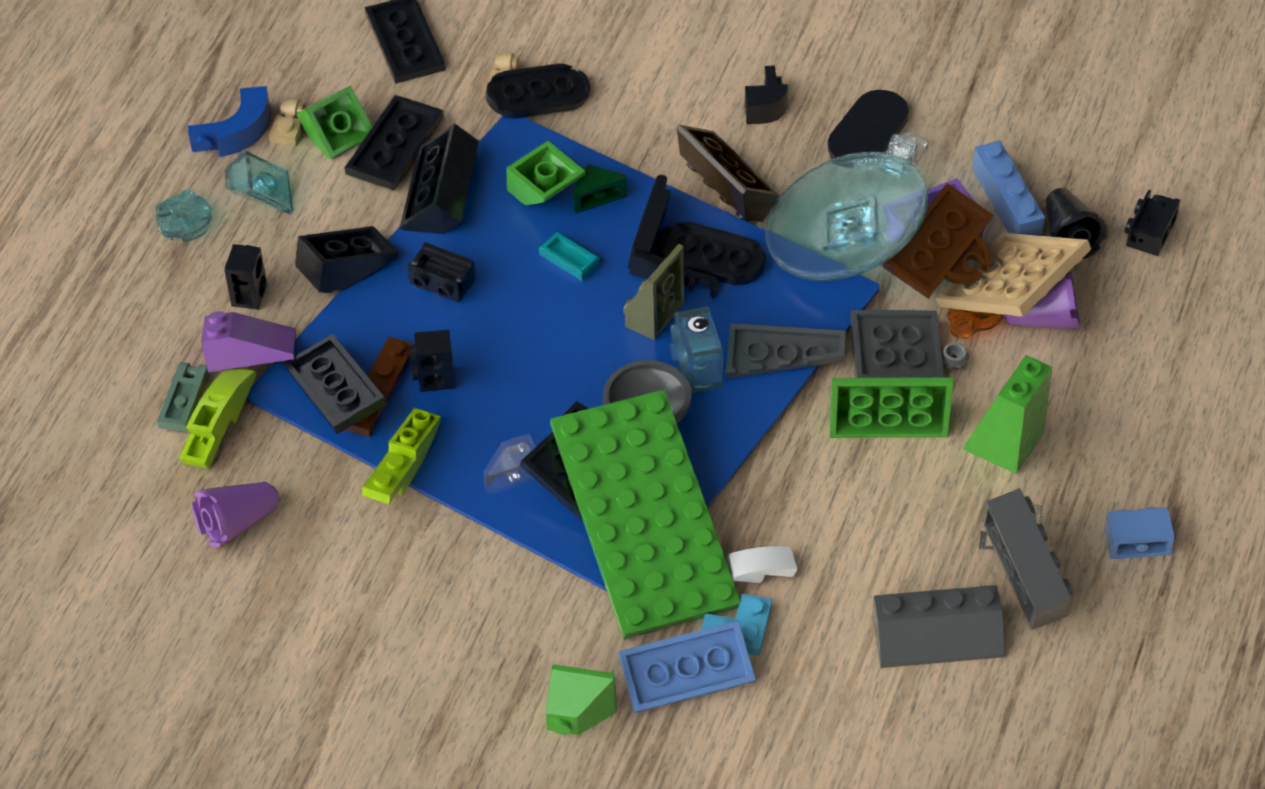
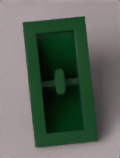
(598, 188)

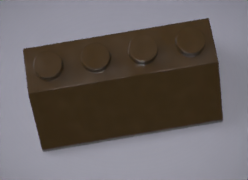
(726, 173)

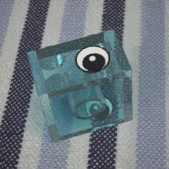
(697, 349)

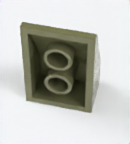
(657, 297)

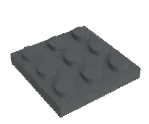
(896, 344)

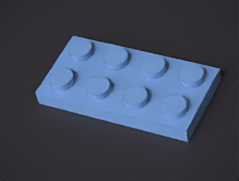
(686, 666)

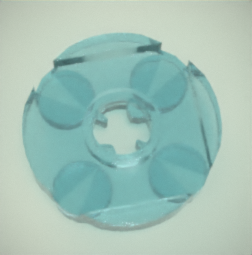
(183, 204)

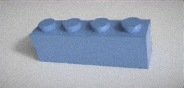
(1007, 190)

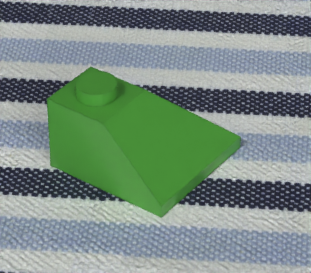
(335, 122)
(541, 174)
(579, 699)

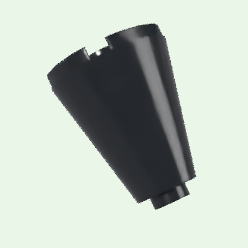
(1074, 219)

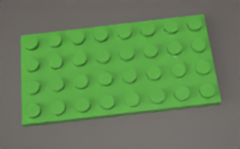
(644, 514)

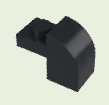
(766, 101)

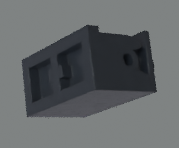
(1151, 223)
(442, 272)

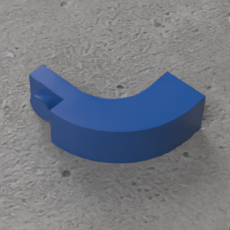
(239, 130)

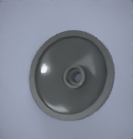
(648, 377)

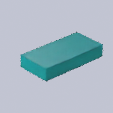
(569, 256)

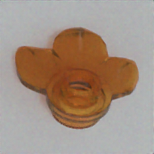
(966, 323)

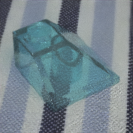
(259, 182)

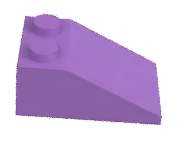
(244, 341)

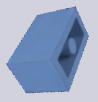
(1139, 533)

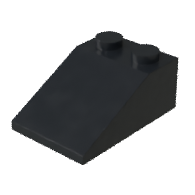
(342, 256)

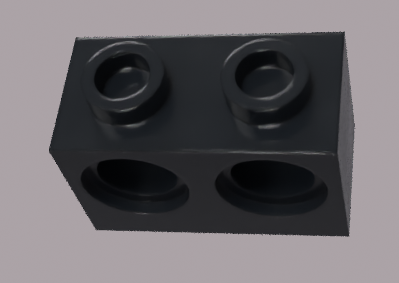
(245, 276)
(433, 359)

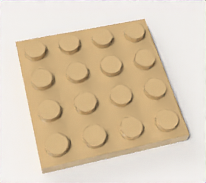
(1018, 274)

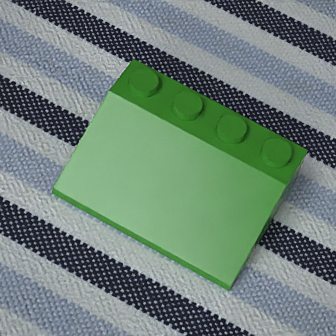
(890, 407)

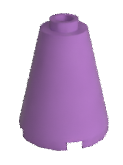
(1054, 311)
(232, 509)

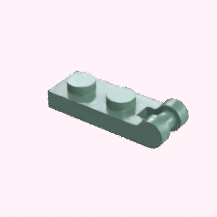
(183, 396)

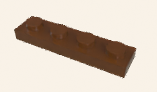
(385, 376)

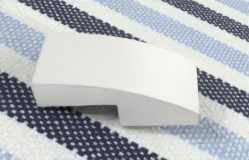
(755, 563)

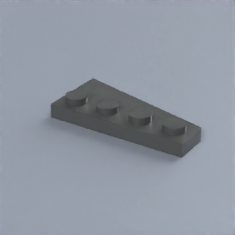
(779, 348)

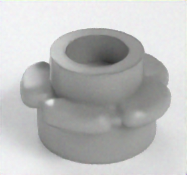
(954, 356)

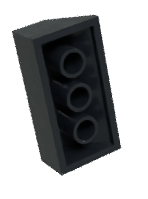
(440, 182)

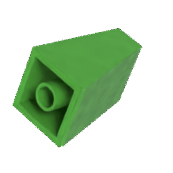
(1014, 418)

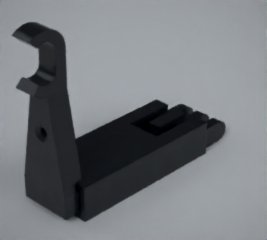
(642, 260)

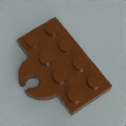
(944, 244)

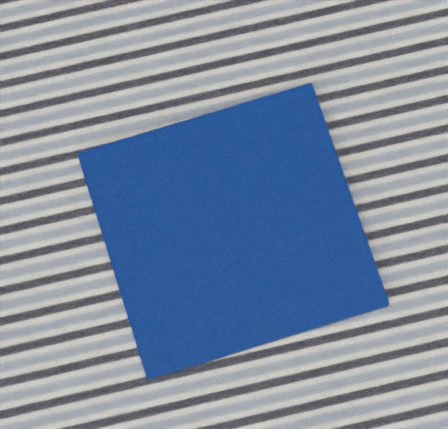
(542, 339)

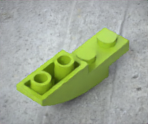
(212, 415)
(404, 457)

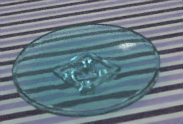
(812, 216)

